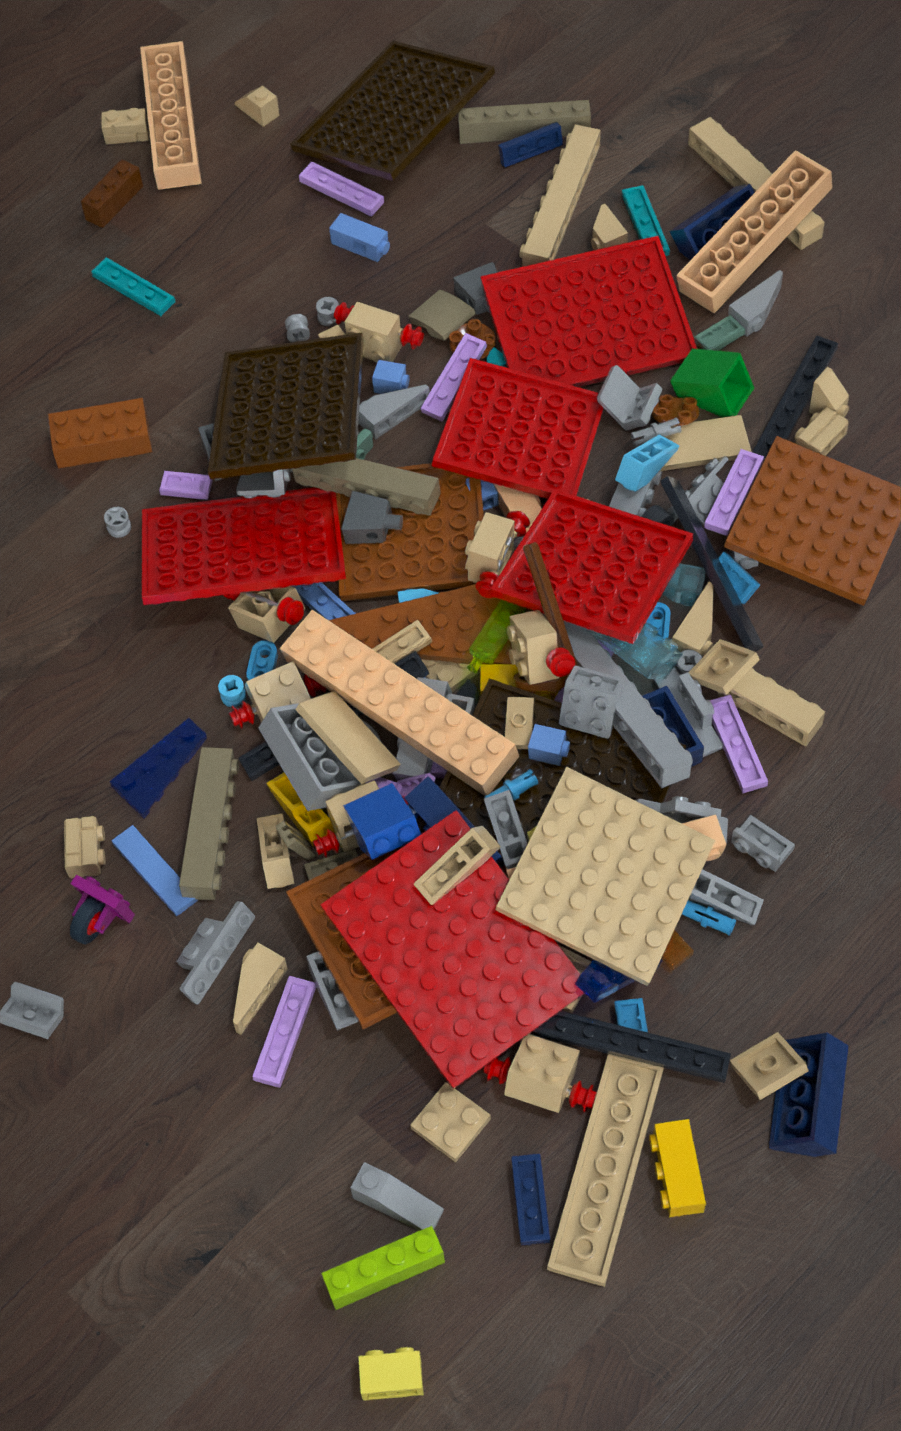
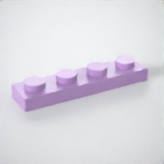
(341, 189)
(446, 388)
(734, 492)
(737, 745)
(284, 1031)

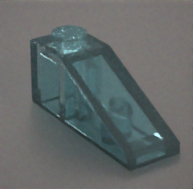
(686, 584)

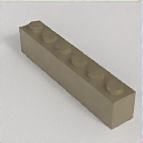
(512, 121)
(399, 486)
(208, 824)

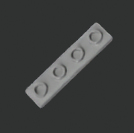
(704, 490)
(694, 706)
(684, 811)
(211, 949)

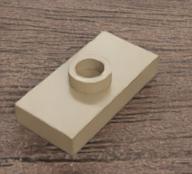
(519, 721)

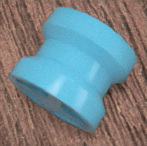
(235, 696)

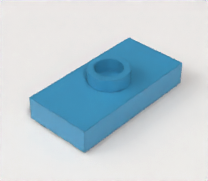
(741, 580)
(631, 1014)

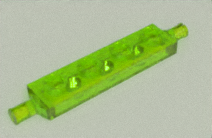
(493, 635)

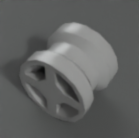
(325, 309)
(297, 328)
(120, 517)
(688, 656)

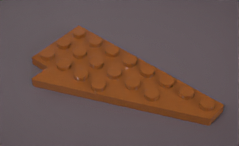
(449, 618)

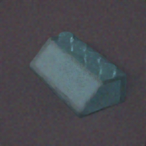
(649, 653)

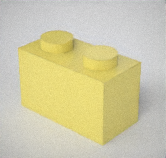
(390, 1374)

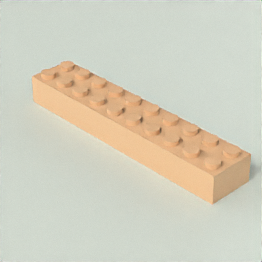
(400, 703)

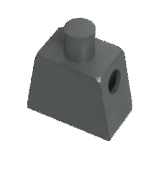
(469, 288)
(368, 519)

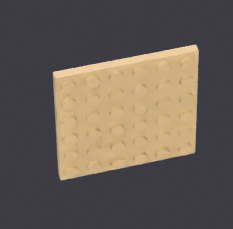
(606, 876)

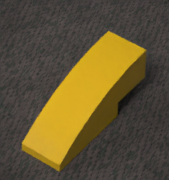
(306, 821)

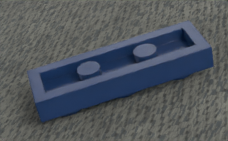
(530, 144)
(530, 1199)

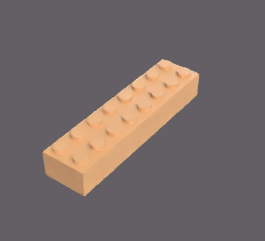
(170, 115)
(754, 231)

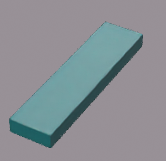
(643, 215)
(133, 286)

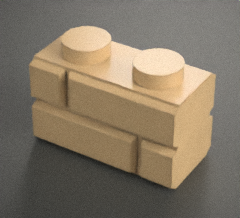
(125, 126)
(823, 431)
(82, 846)

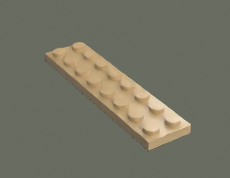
(605, 1170)

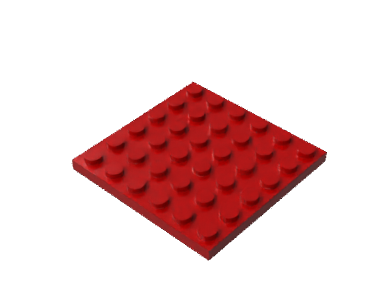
(519, 430)
(600, 564)

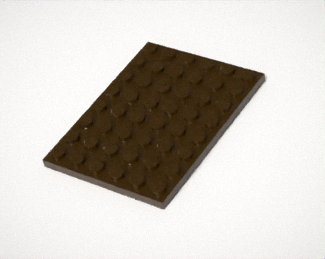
(392, 109)
(288, 406)
(598, 758)

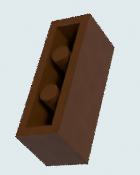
(112, 193)

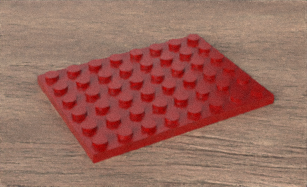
(590, 313)
(240, 545)
(454, 968)

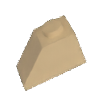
(259, 105)
(607, 230)
(829, 393)

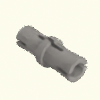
(654, 430)

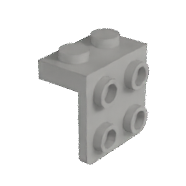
(626, 401)
(265, 483)

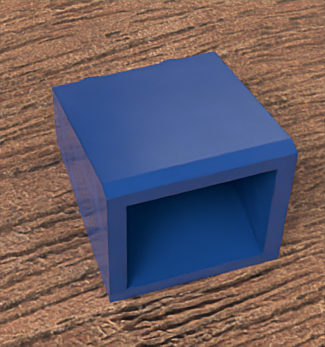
(381, 821)

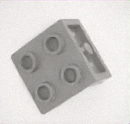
(590, 701)

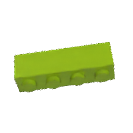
(383, 1267)

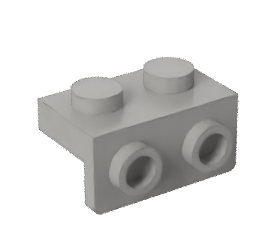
(762, 843)
(32, 1010)

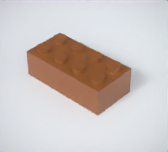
(100, 433)

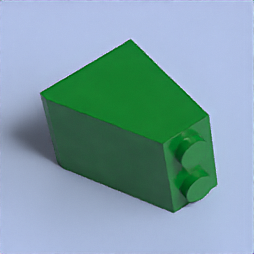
(715, 380)

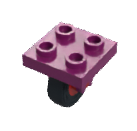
(96, 909)

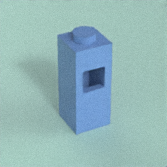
(359, 237)

